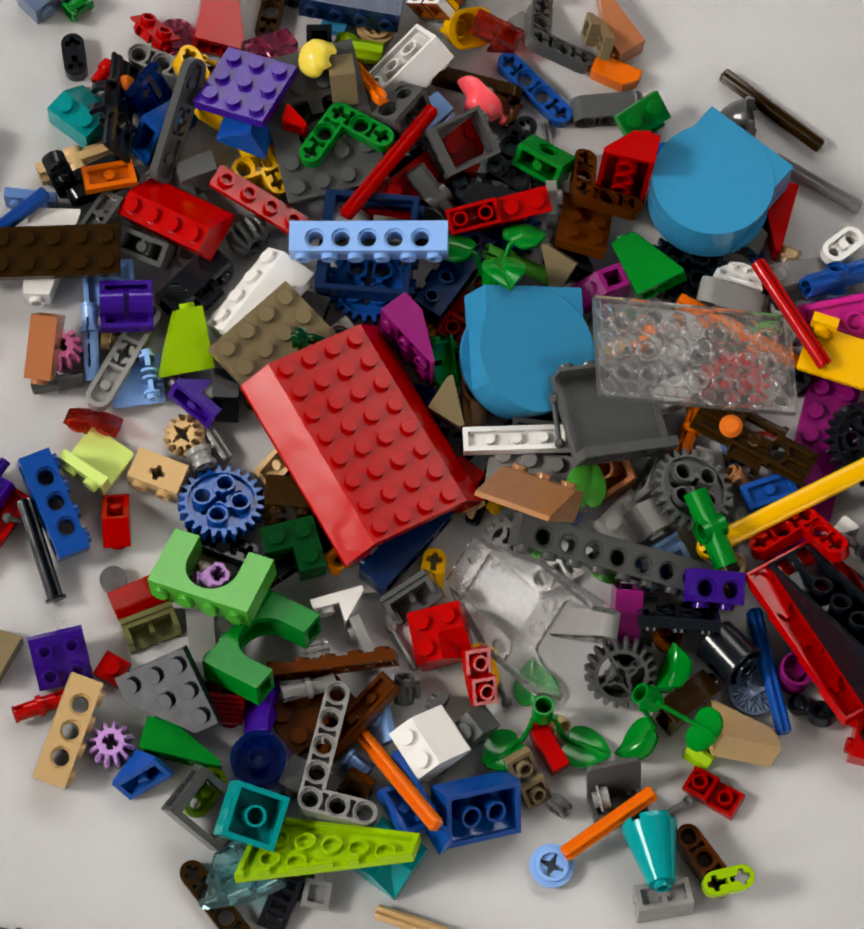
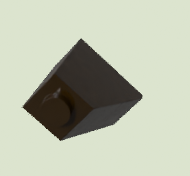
(687, 700)

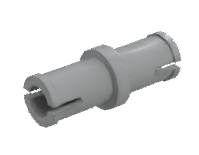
(305, 688)

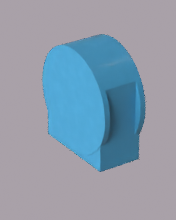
(714, 187)
(518, 343)

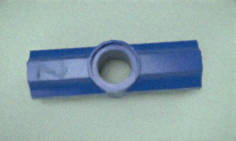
(833, 279)

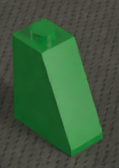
(646, 266)

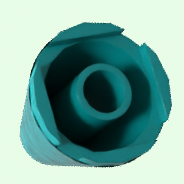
(654, 847)

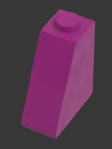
(627, 599)

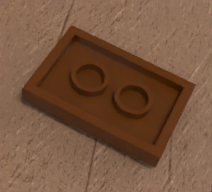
(582, 230)
(299, 718)

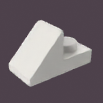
(344, 601)

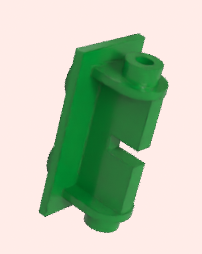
(445, 349)

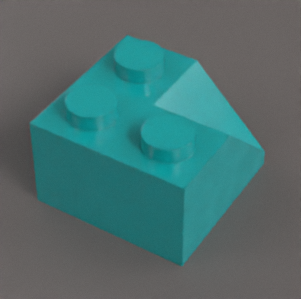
(251, 815)
(392, 877)

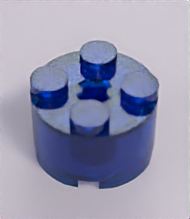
(248, 748)

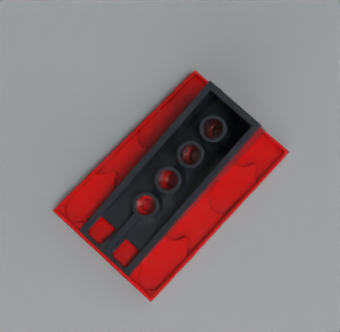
(821, 618)

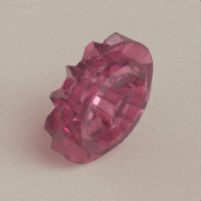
(182, 28)

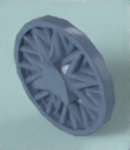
(750, 695)

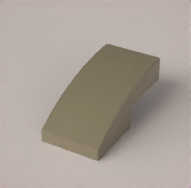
(598, 35)

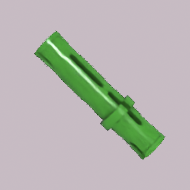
(533, 269)

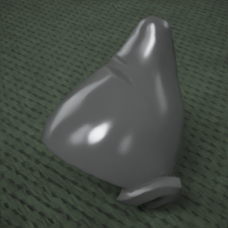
(742, 114)

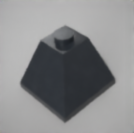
(474, 187)

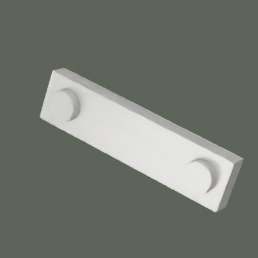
(512, 439)

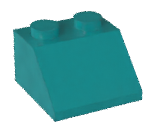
(72, 116)

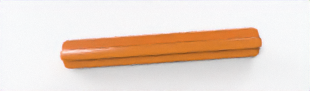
(372, 87)
(608, 823)

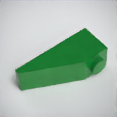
(174, 744)

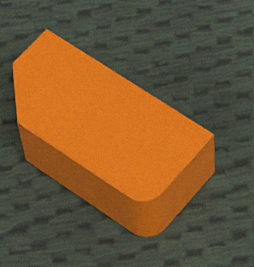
(615, 74)

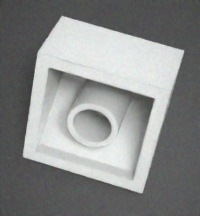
(430, 743)

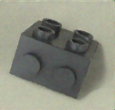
(622, 782)

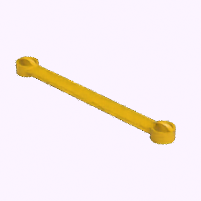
(792, 504)

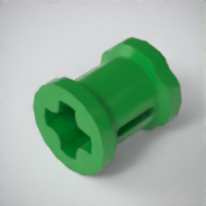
(75, 8)

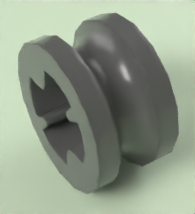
(558, 805)

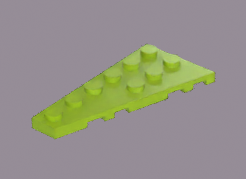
(324, 847)

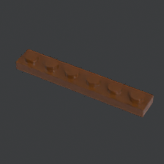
(330, 663)

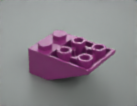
(407, 333)

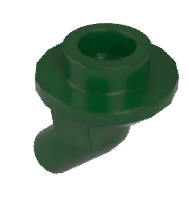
(302, 339)

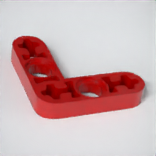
(801, 525)

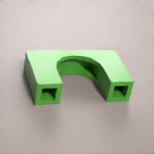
(234, 601)

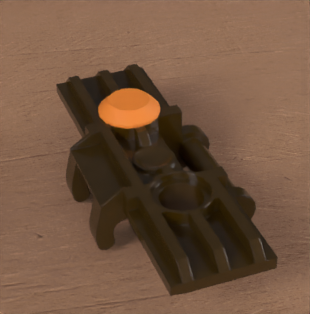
(751, 447)

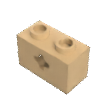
(150, 465)

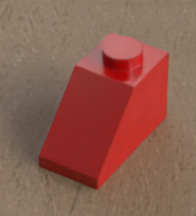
(116, 521)

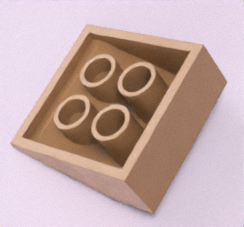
(532, 493)

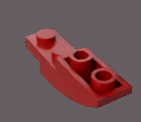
(498, 211)

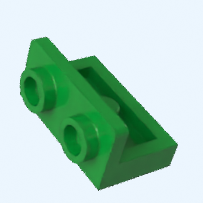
(644, 114)

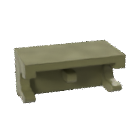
(150, 627)

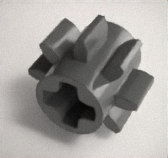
(409, 687)

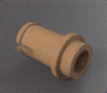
(737, 476)

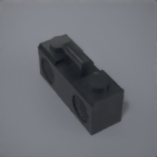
(195, 282)

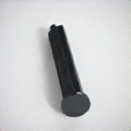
(40, 550)

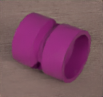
(792, 675)

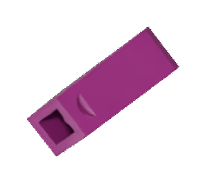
(605, 282)

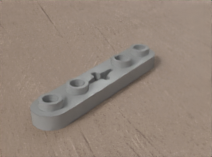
(112, 376)

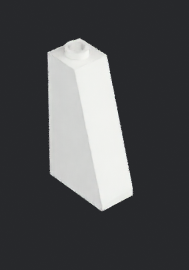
(42, 291)

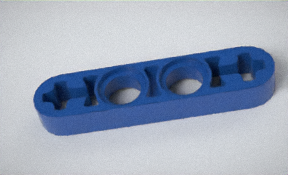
(537, 87)

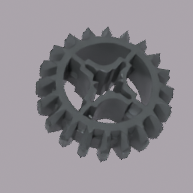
(611, 677)

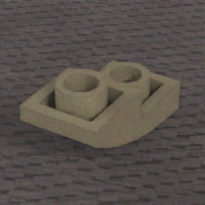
(533, 783)

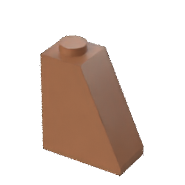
(43, 347)

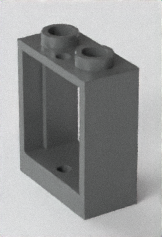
(439, 154)
(183, 795)

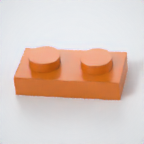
(108, 176)

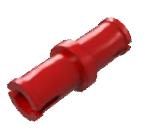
(36, 707)

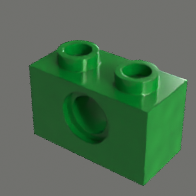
(543, 160)

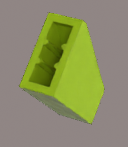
(186, 342)

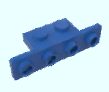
(401, 813)

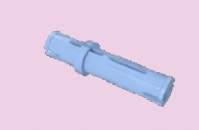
(90, 340)

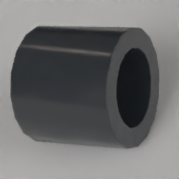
(729, 654)

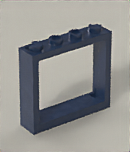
(380, 201)

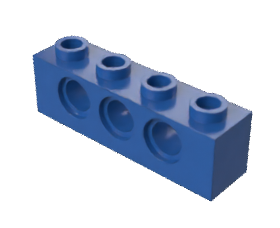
(46, 463)

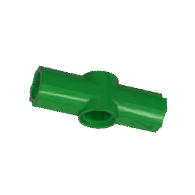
(710, 528)

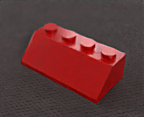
(629, 163)
(177, 217)

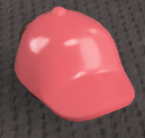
(494, 105)

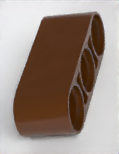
(699, 847)

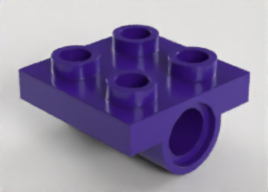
(126, 306)
(58, 655)

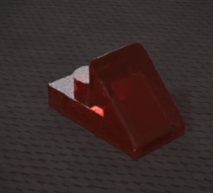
(498, 33)

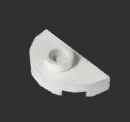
(739, 274)

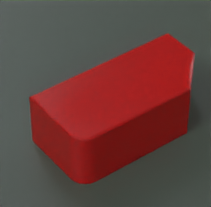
(548, 749)

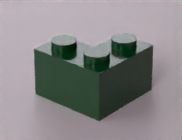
(297, 540)

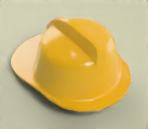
(457, 29)

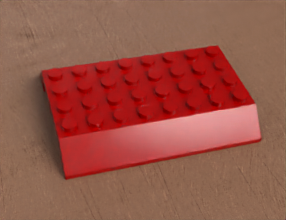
(358, 440)

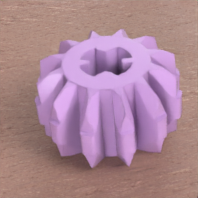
(100, 749)

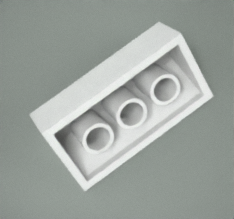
(412, 60)
(258, 283)

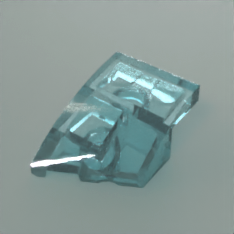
(223, 890)

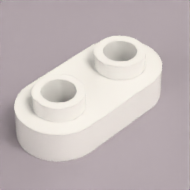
(839, 245)

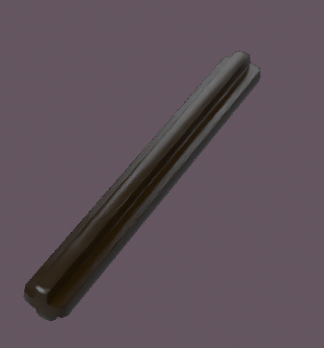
(772, 110)

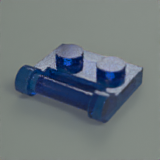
(142, 95)

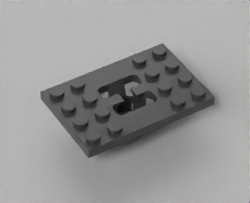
(347, 161)

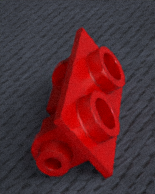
(154, 32)

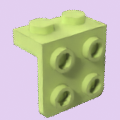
(96, 461)

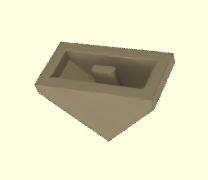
(343, 79)
(558, 265)
(447, 404)

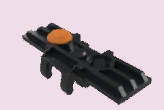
(115, 108)

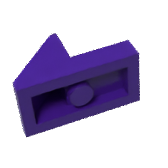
(191, 397)

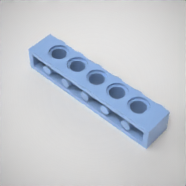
(330, 232)

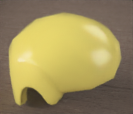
(315, 57)

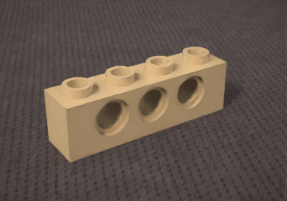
(76, 687)

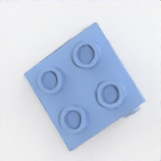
(142, 384)

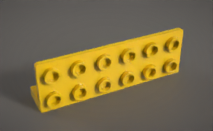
(843, 349)

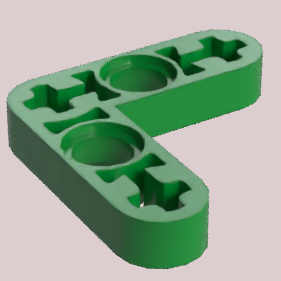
(340, 126)

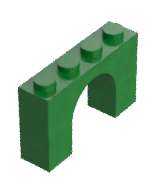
(244, 676)

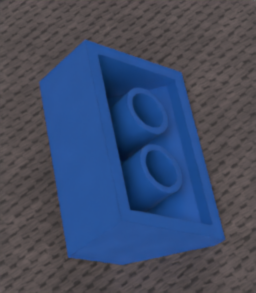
(479, 807)

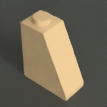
(744, 738)

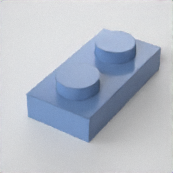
(14, 196)

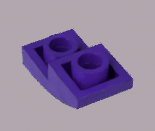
(263, 715)

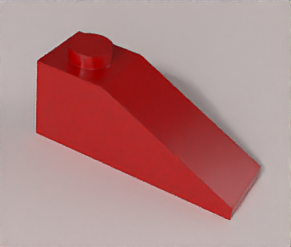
(778, 220)

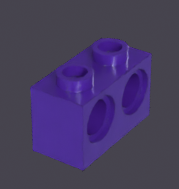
(714, 588)

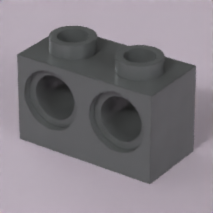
(403, 107)

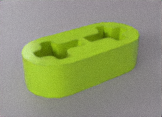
(727, 874)

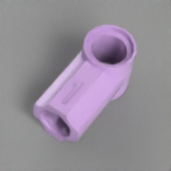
(212, 577)

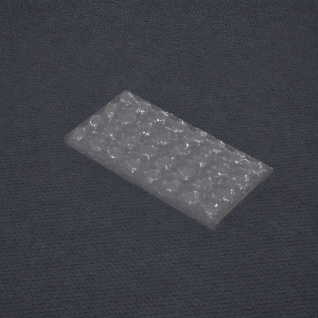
(693, 356)

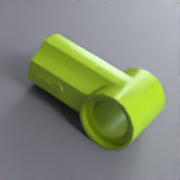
(365, 50)

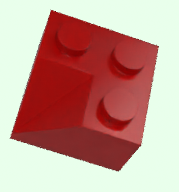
(439, 635)

